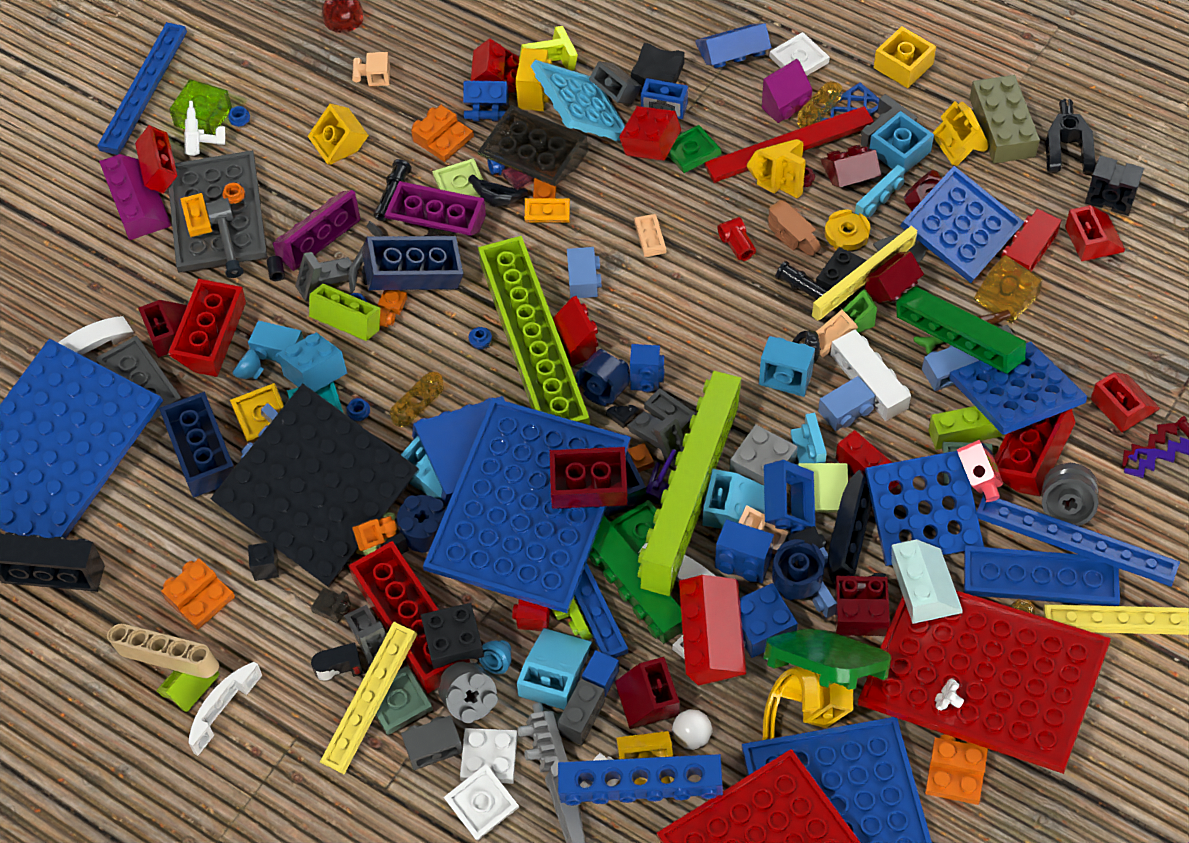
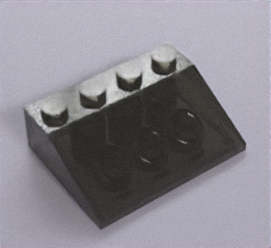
(535, 146)

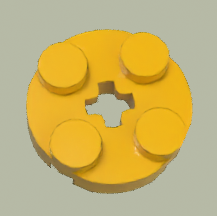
(848, 241)

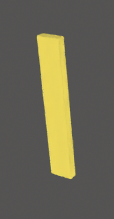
(857, 278)
(1121, 618)
(368, 698)

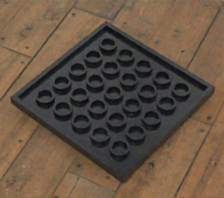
(313, 482)

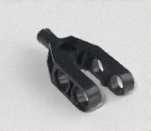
(1067, 129)

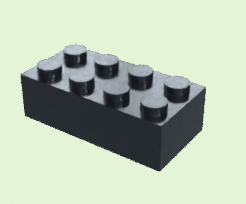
(50, 562)

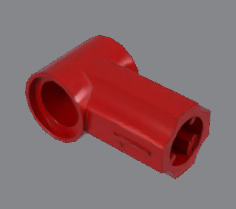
(735, 235)

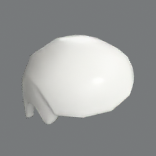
(692, 729)

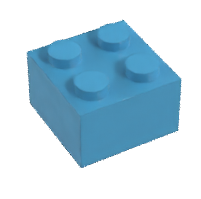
(901, 142)
(312, 362)
(786, 366)

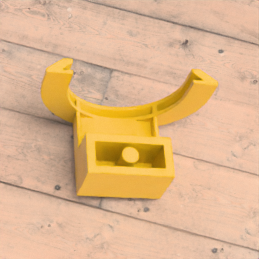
(820, 704)

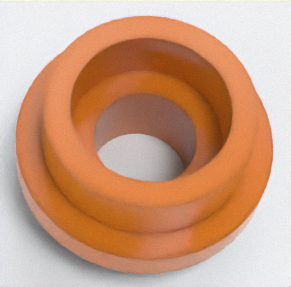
(234, 193)

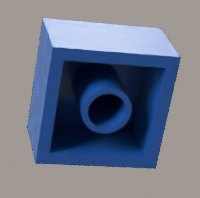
(744, 551)
(764, 616)

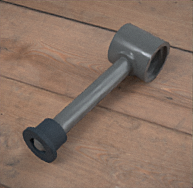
(220, 213)

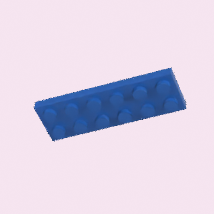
(1039, 576)

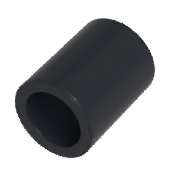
(275, 268)

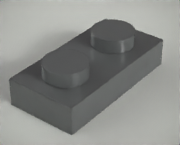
(663, 405)

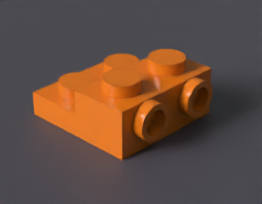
(441, 133)
(197, 593)
(956, 770)

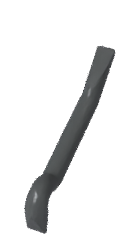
(358, 261)

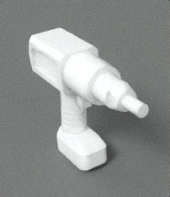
(193, 136)

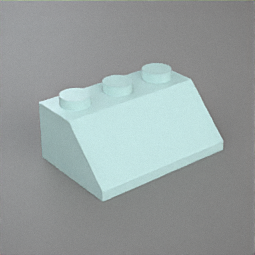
(924, 581)

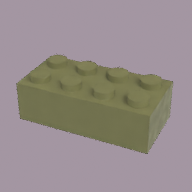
(1004, 119)

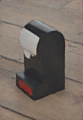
(337, 661)

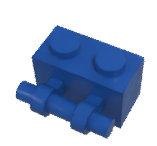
(485, 94)

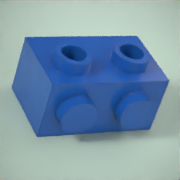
(646, 367)

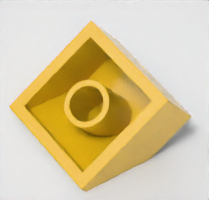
(337, 134)
(646, 746)

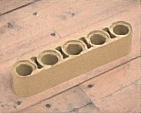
(163, 650)

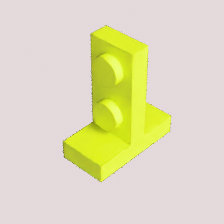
(558, 48)

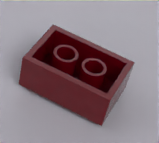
(588, 477)

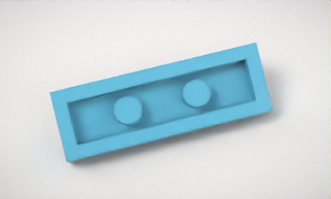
(881, 192)

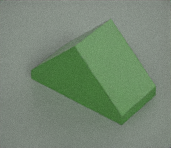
(862, 311)

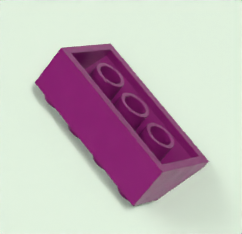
(138, 206)
(437, 208)
(318, 229)

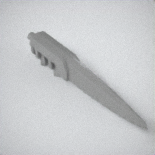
(550, 751)

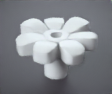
(948, 696)

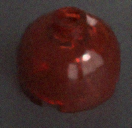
(342, 14)

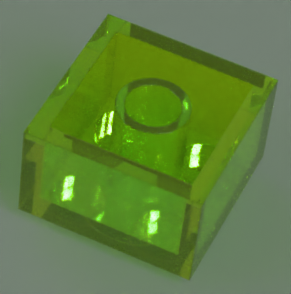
(210, 105)

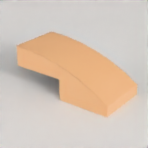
(756, 519)

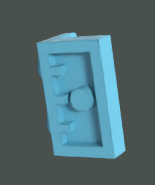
(809, 441)

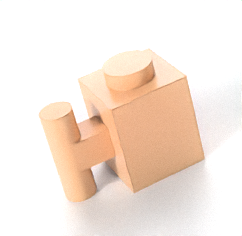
(376, 69)

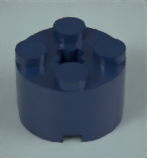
(603, 377)
(419, 521)
(798, 569)

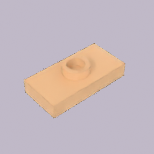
(650, 235)
(834, 329)

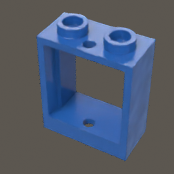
(802, 496)

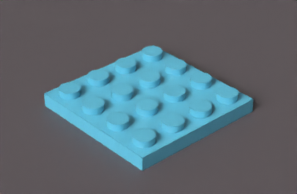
(579, 101)

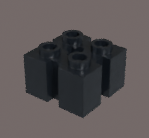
(1114, 185)

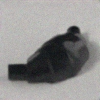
(496, 194)

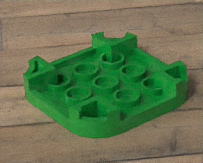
(827, 654)

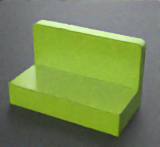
(185, 688)

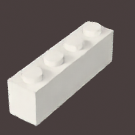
(858, 359)

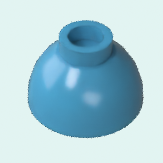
(248, 366)
(496, 656)

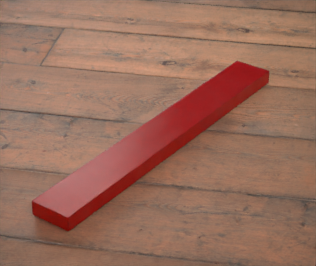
(811, 136)

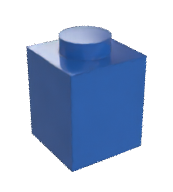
(601, 671)

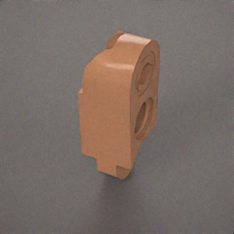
(792, 228)

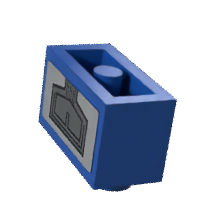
(665, 96)

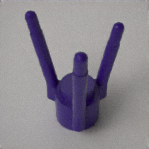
(656, 486)

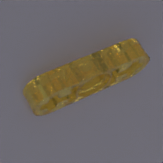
(821, 96)
(415, 409)

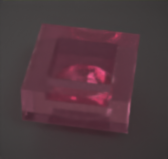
(516, 178)

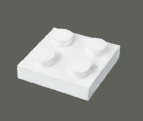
(804, 50)
(492, 748)
(481, 802)

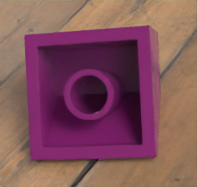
(786, 91)

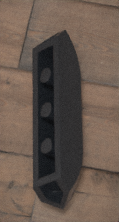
(849, 527)

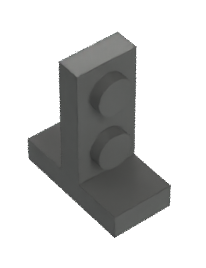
(887, 109)
(314, 274)
(662, 434)
(366, 630)

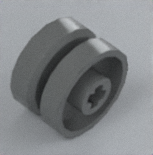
(1070, 493)

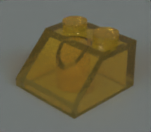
(1009, 288)

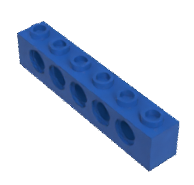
(628, 770)

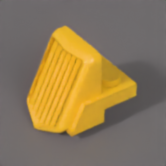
(959, 133)
(779, 167)

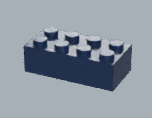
(412, 262)
(197, 443)

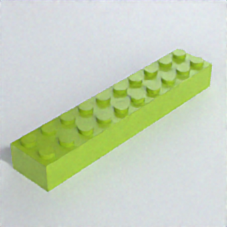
(531, 330)
(689, 484)

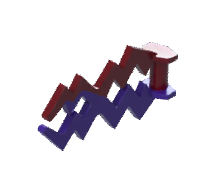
(1153, 453)

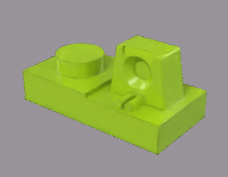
(578, 622)

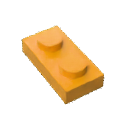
(547, 210)
(196, 215)

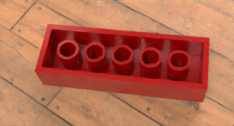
(399, 598)

